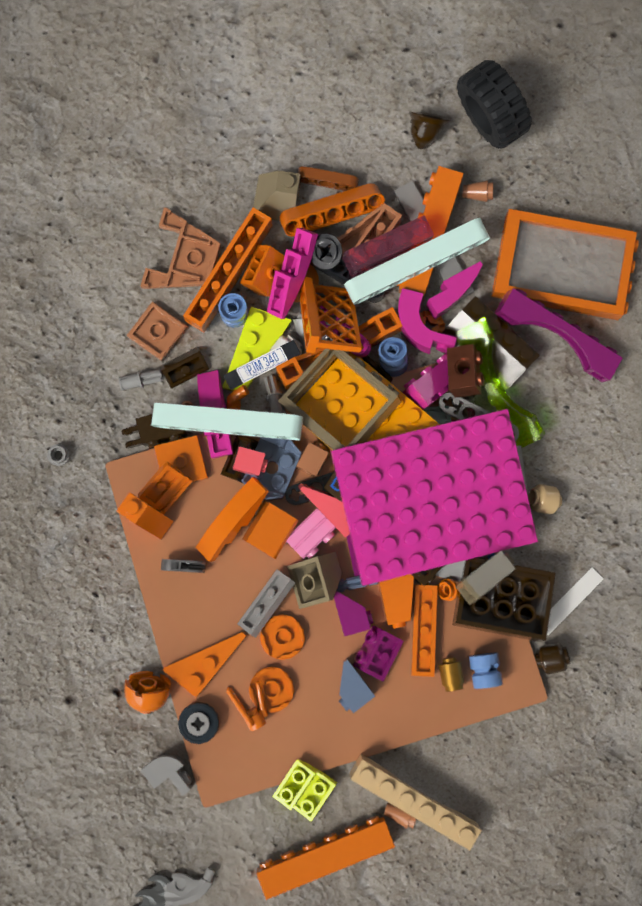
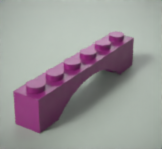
(595, 358)

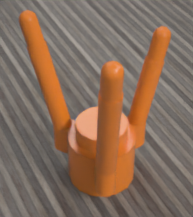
(253, 716)

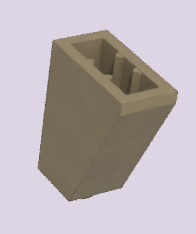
(486, 577)

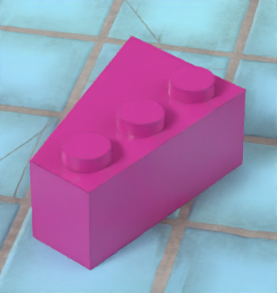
(431, 384)

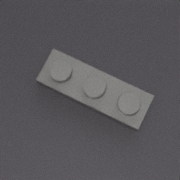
(266, 603)

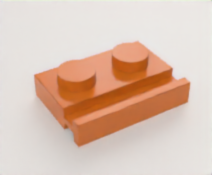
(164, 487)

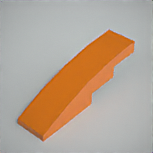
(232, 517)

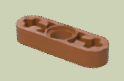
(327, 178)

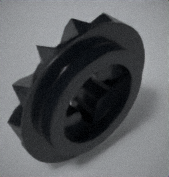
(327, 262)

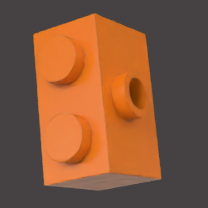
(261, 270)

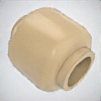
(544, 499)

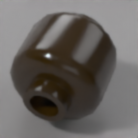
(553, 658)

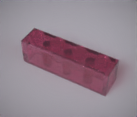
(387, 246)

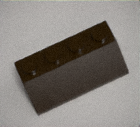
(510, 352)

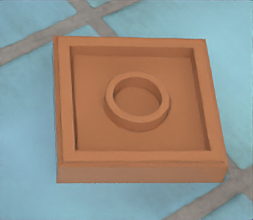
(157, 331)

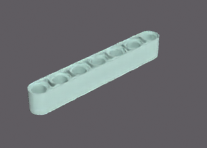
(417, 261)
(227, 421)

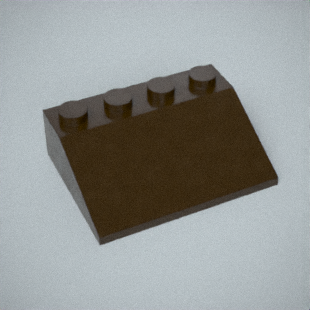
(513, 607)

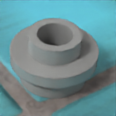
(51, 455)

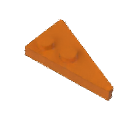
(198, 669)

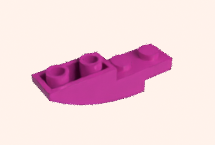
(212, 395)

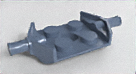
(286, 456)

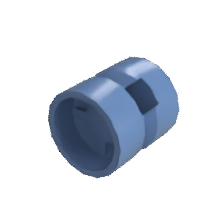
(233, 310)
(393, 356)
(485, 670)

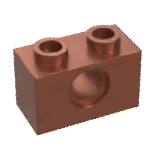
(458, 360)

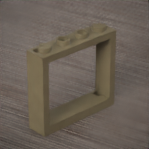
(310, 376)

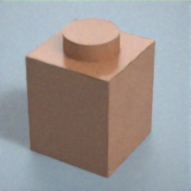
(313, 459)

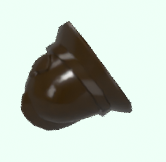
(426, 128)

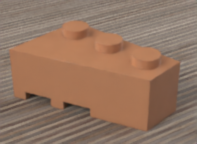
(373, 225)

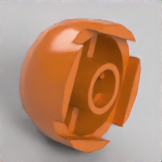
(147, 692)

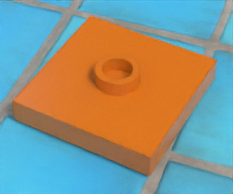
(185, 456)

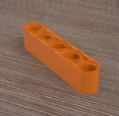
(321, 209)

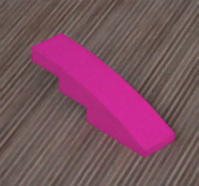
(294, 269)

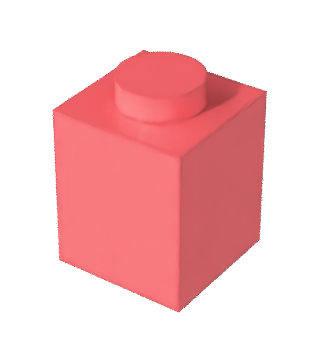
(250, 462)

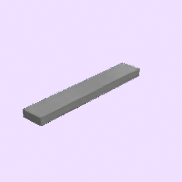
(411, 203)

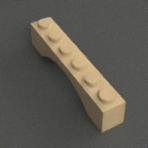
(430, 812)

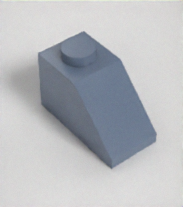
(353, 689)

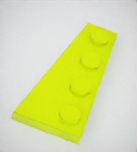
(256, 339)

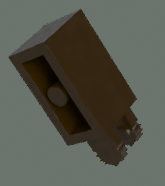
(150, 435)

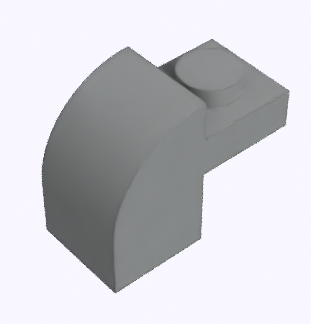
(166, 767)

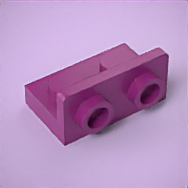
(377, 653)

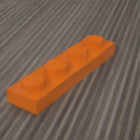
(424, 631)

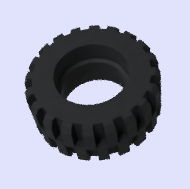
(494, 104)

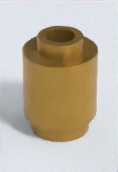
(451, 674)

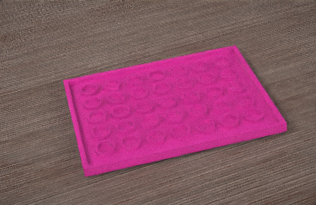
(434, 496)

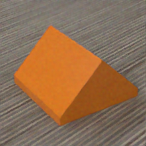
(270, 529)

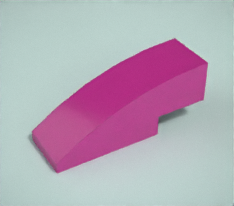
(453, 290)

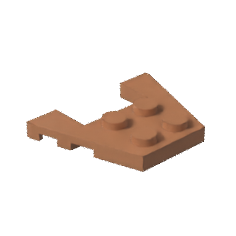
(192, 259)

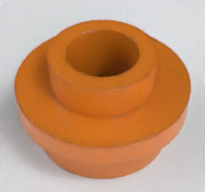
(447, 589)

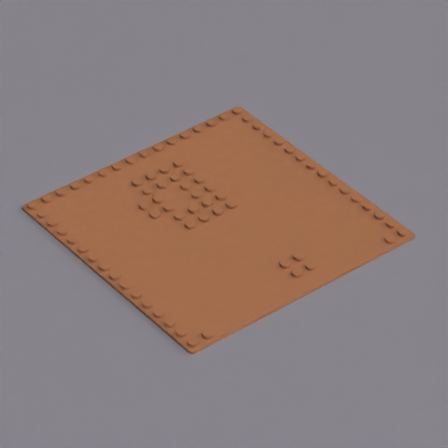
(203, 609)

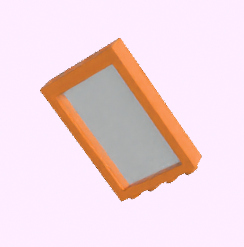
(566, 263)

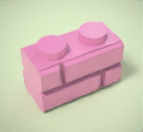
(310, 534)

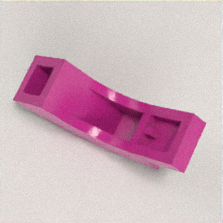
(415, 330)

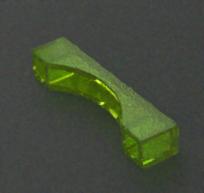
(527, 422)

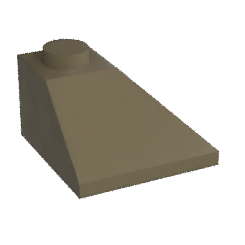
(277, 192)
(315, 579)

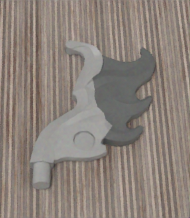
(175, 892)

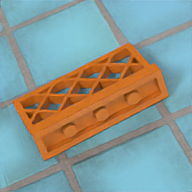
(313, 316)

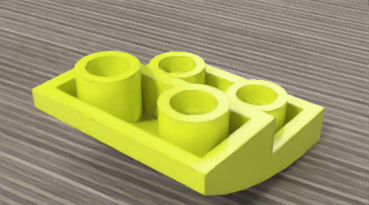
(305, 789)

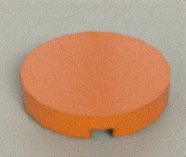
(282, 637)
(275, 686)

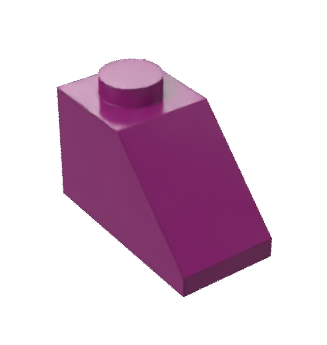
(352, 615)

